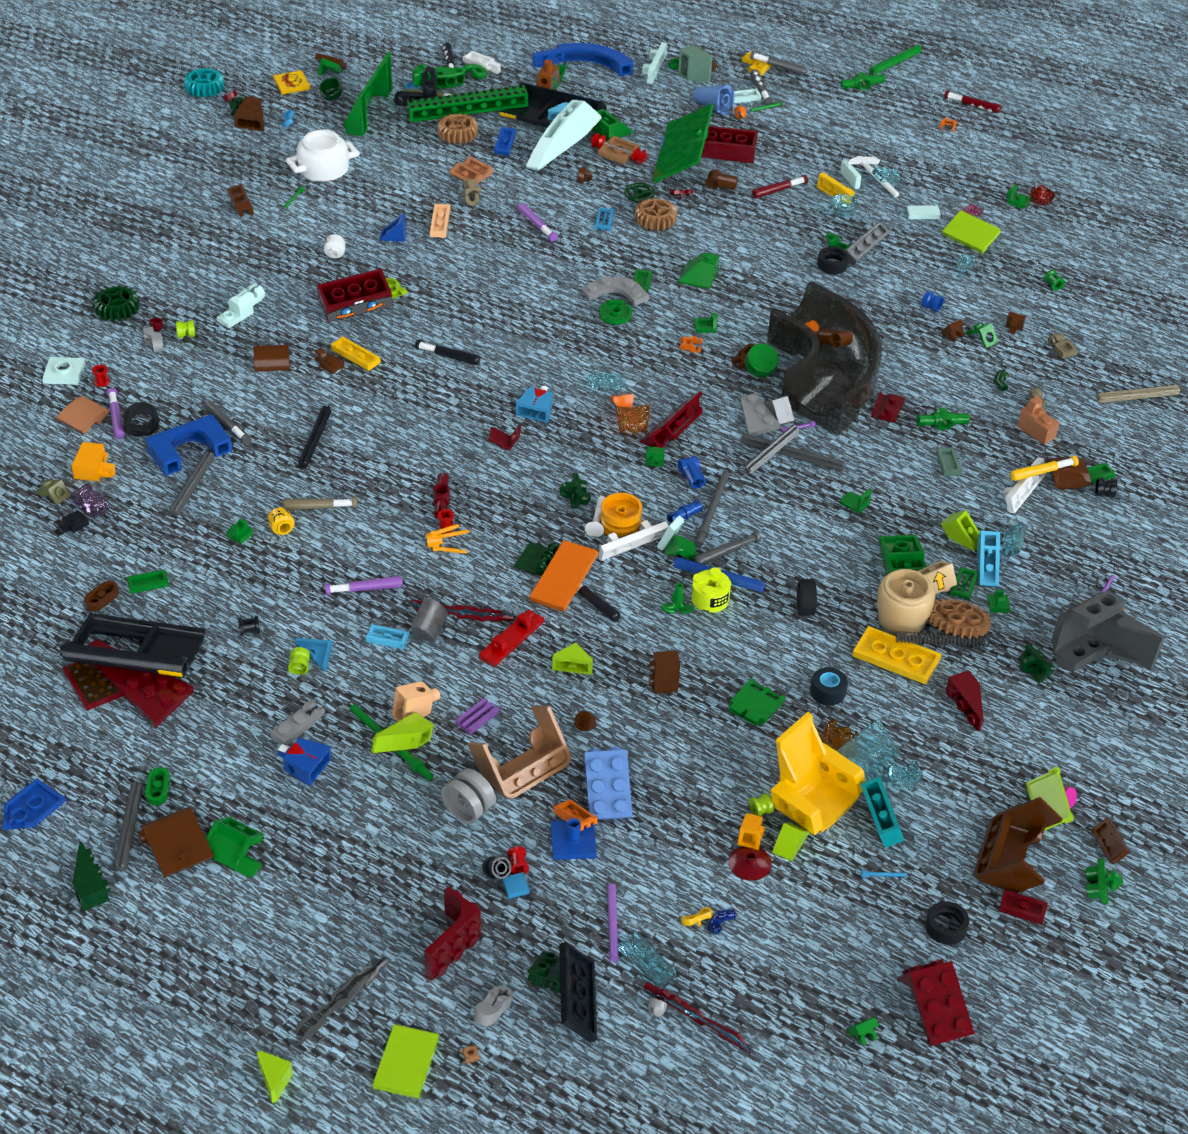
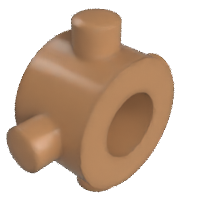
(470, 1054)

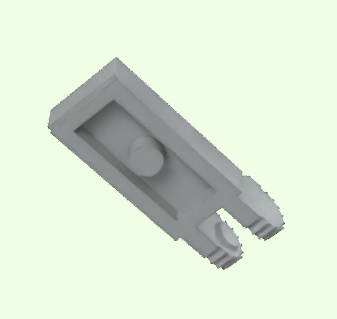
(297, 723)

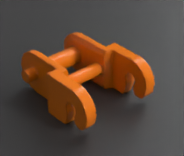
(943, 123)
(687, 344)

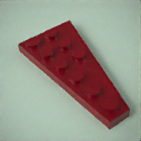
(150, 692)

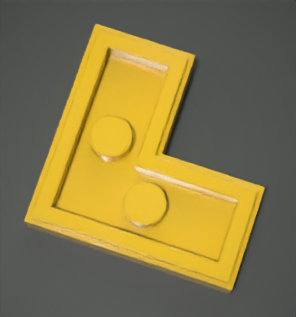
(761, 66)

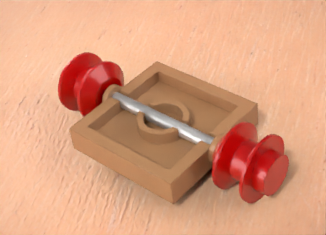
(618, 149)

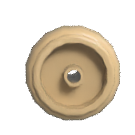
(905, 601)

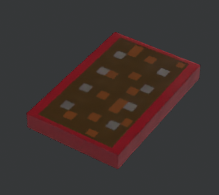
(90, 685)

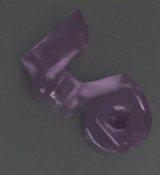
(94, 504)

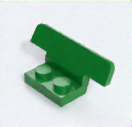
(230, 844)

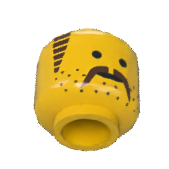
(280, 521)

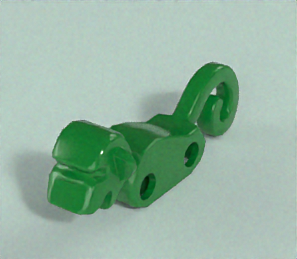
(448, 76)

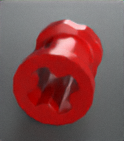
(101, 375)
(446, 519)
(517, 859)

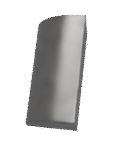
(429, 620)

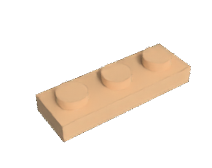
(440, 220)

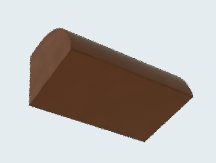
(271, 358)

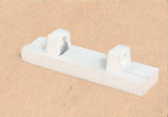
(1022, 489)
(645, 535)

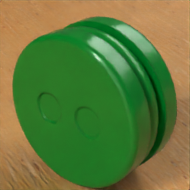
(761, 360)

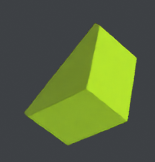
(572, 660)
(790, 840)
(275, 1073)

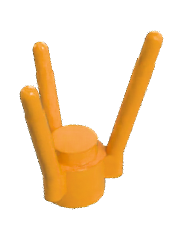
(434, 539)

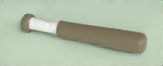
(304, 504)

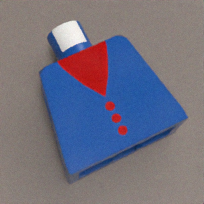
(305, 759)

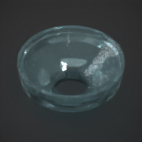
(845, 202)

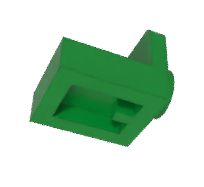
(1017, 199)
(655, 456)

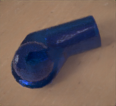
(720, 916)

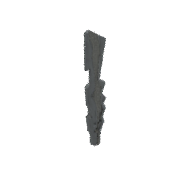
(339, 1000)

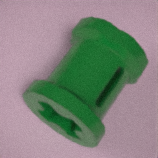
(1054, 280)

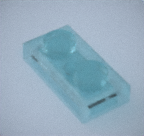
(887, 175)
(1014, 540)

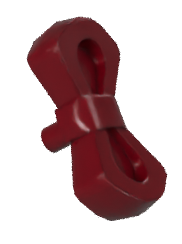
(680, 192)

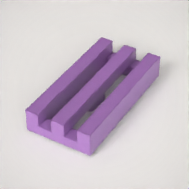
(474, 714)

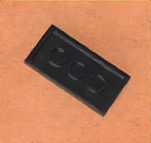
(578, 992)

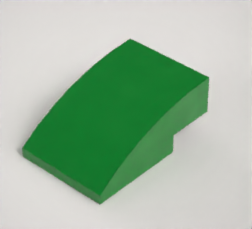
(901, 553)

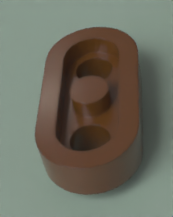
(100, 597)

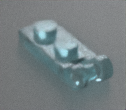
(648, 960)

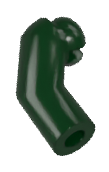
(999, 380)

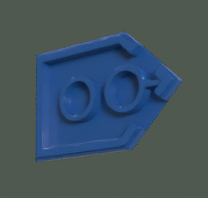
(31, 806)

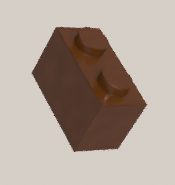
(665, 671)

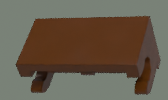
(240, 199)

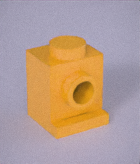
(751, 831)

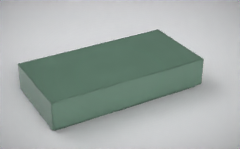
(948, 462)

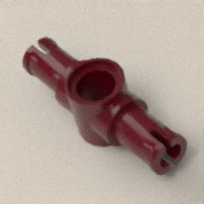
(441, 493)

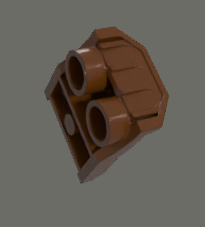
(1070, 476)

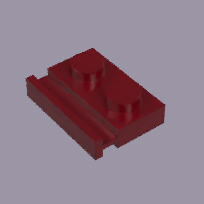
(888, 407)

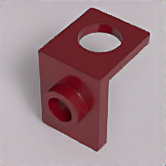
(502, 439)

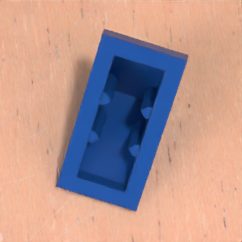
(395, 230)

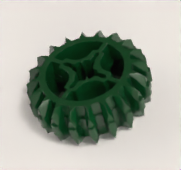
(116, 303)

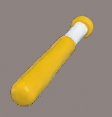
(1031, 471)

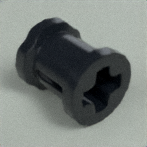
(249, 625)

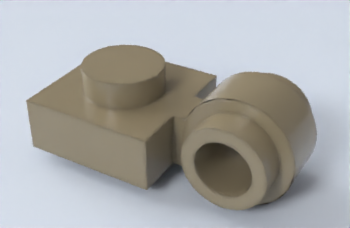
(1063, 347)

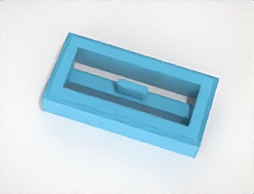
(387, 639)

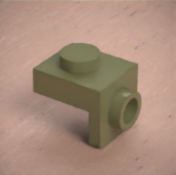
(55, 489)

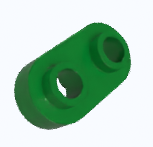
(157, 788)

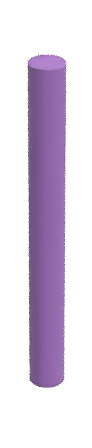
(612, 922)

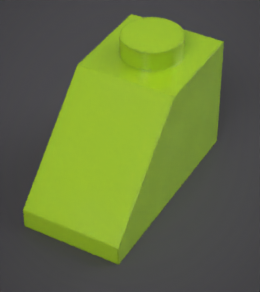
(961, 529)

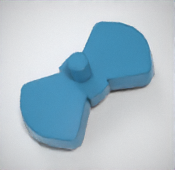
(288, 116)

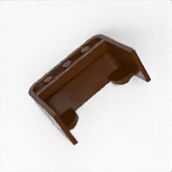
(1006, 844)

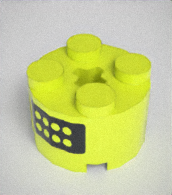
(711, 590)

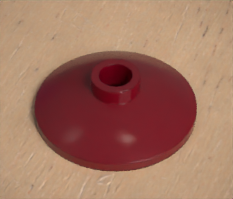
(747, 868)

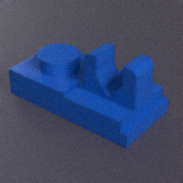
(505, 141)

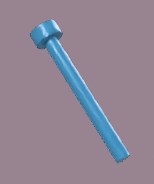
(864, 873)

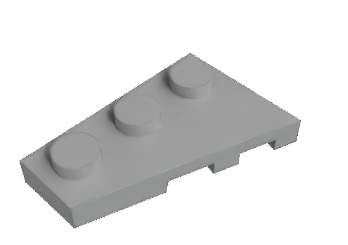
(757, 415)

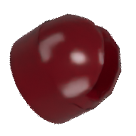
(157, 324)

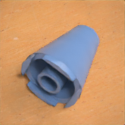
(719, 95)

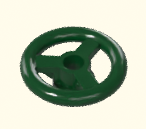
(639, 194)

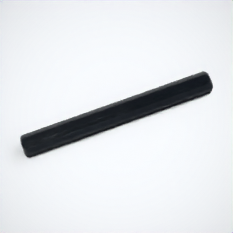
(314, 436)

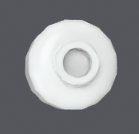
(334, 246)

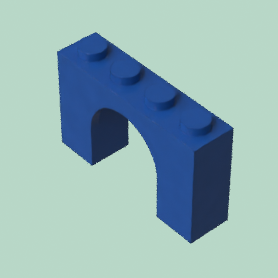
(204, 430)

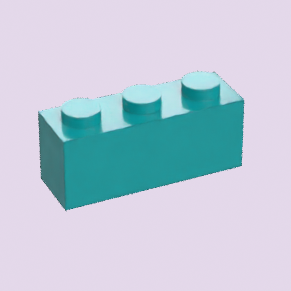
(882, 812)

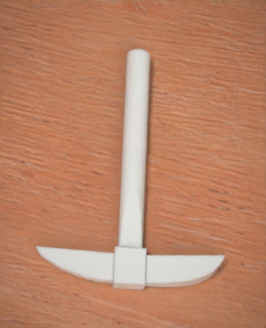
(865, 161)

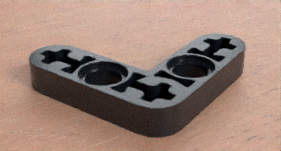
(425, 94)

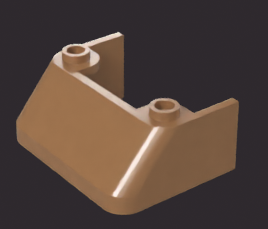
(544, 759)

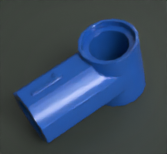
(691, 469)

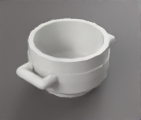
(322, 156)

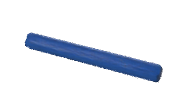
(736, 579)

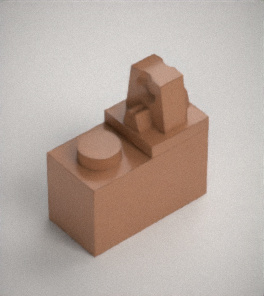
(1036, 422)

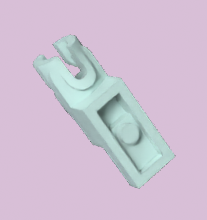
(241, 305)

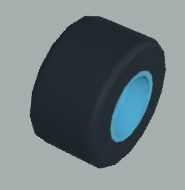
(828, 686)

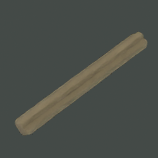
(1138, 393)

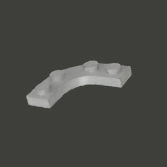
(620, 285)

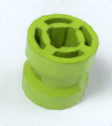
(185, 328)
(299, 661)

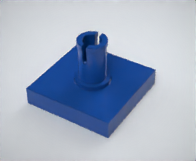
(572, 843)

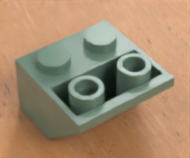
(695, 64)

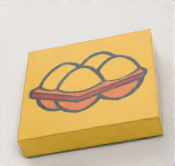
(291, 82)

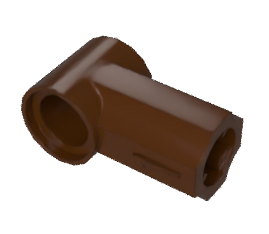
(721, 180)
(835, 337)

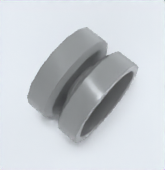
(468, 796)

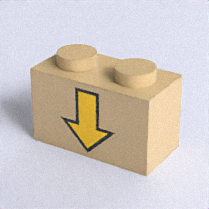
(941, 575)

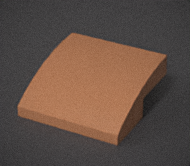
(471, 169)
(82, 414)

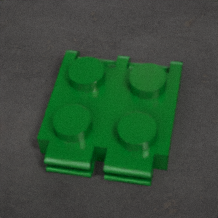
(755, 704)

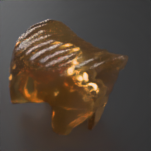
(633, 418)
(836, 736)

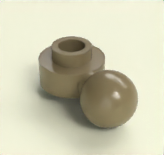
(1037, 392)

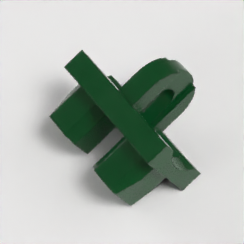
(576, 491)
(1032, 656)

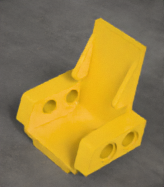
(814, 779)

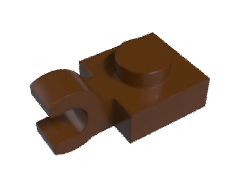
(329, 363)

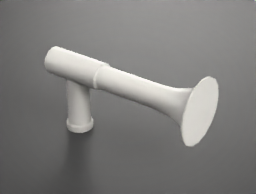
(595, 528)

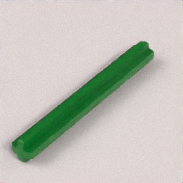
(895, 60)

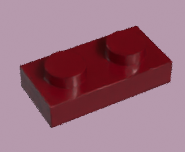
(1023, 907)

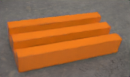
(570, 809)

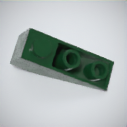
(87, 880)

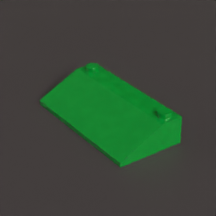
(379, 85)

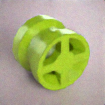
(761, 805)

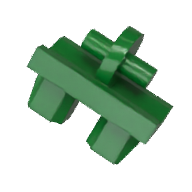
(1105, 880)

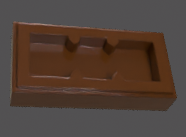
(1110, 840)

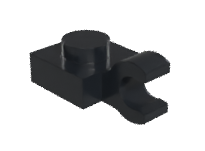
(72, 522)

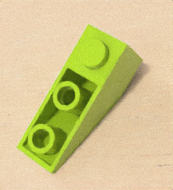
(404, 735)

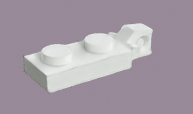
(485, 61)

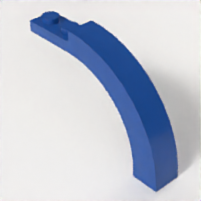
(586, 52)

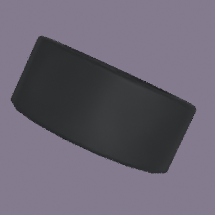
(833, 253)
(137, 409)
(806, 597)
(944, 936)

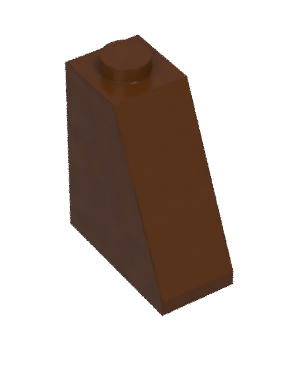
(250, 114)

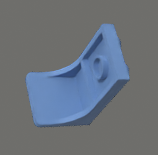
(608, 783)

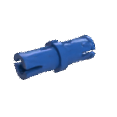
(686, 511)

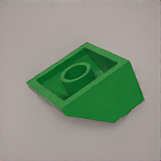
(700, 271)

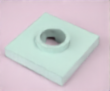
(68, 376)

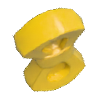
(704, 913)

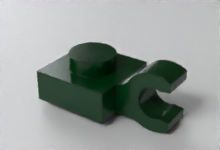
(234, 105)

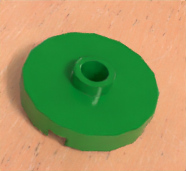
(615, 312)

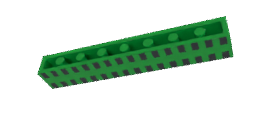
(467, 103)

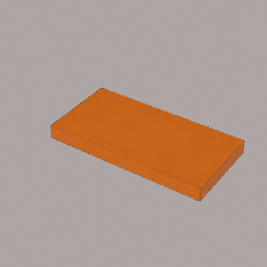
(563, 575)

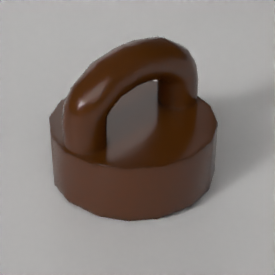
(582, 175)
(585, 721)

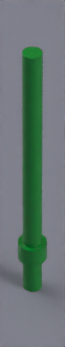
(415, 763)

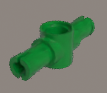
(863, 81)
(943, 419)

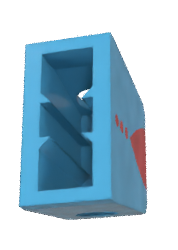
(535, 404)

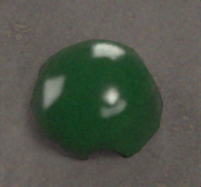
(330, 89)

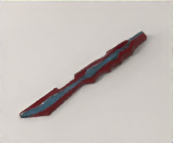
(473, 613)
(696, 1015)

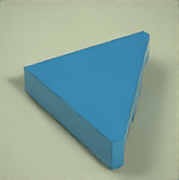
(319, 650)

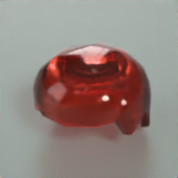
(1042, 195)

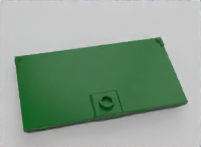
(683, 143)

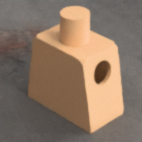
(413, 698)

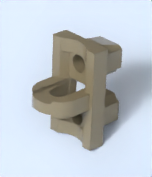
(470, 188)

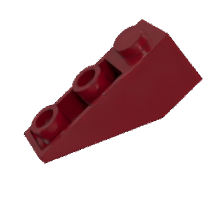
(967, 694)

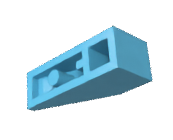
(988, 558)

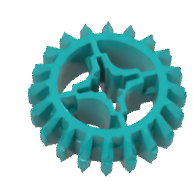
(204, 82)

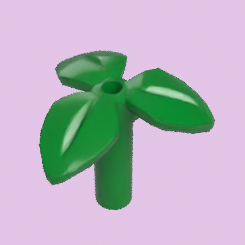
(678, 599)

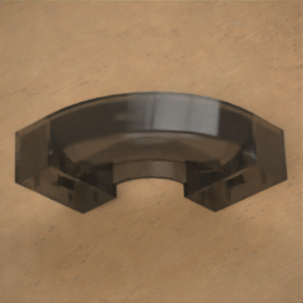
(829, 381)

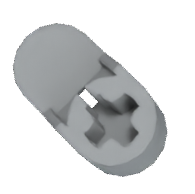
(153, 339)
(493, 1006)

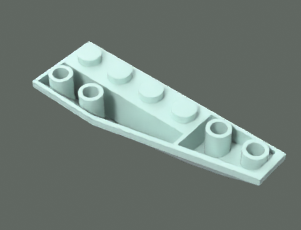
(563, 132)

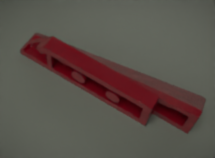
(674, 423)

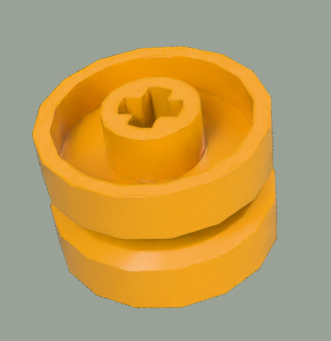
(621, 514)

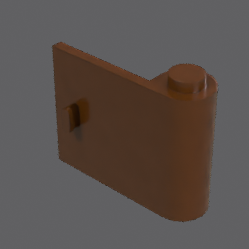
(176, 841)

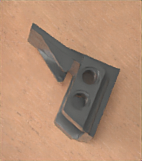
(1101, 629)

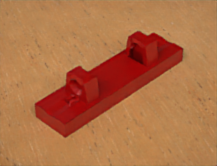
(513, 636)

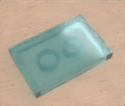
(871, 749)

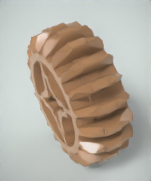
(457, 128)
(655, 214)

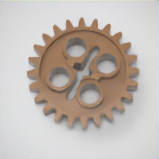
(960, 618)

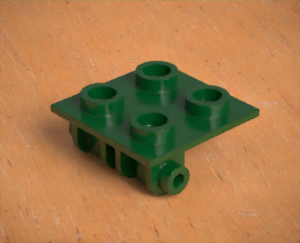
(536, 558)
(546, 969)

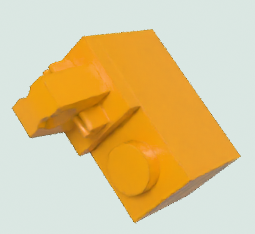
(91, 463)

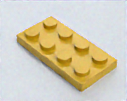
(901, 658)

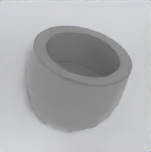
(656, 1007)

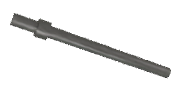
(703, 530)

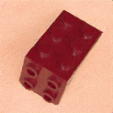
(457, 937)
(939, 1001)

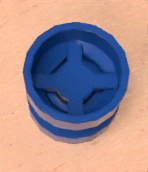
(932, 301)

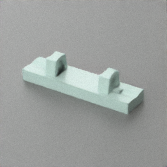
(658, 57)

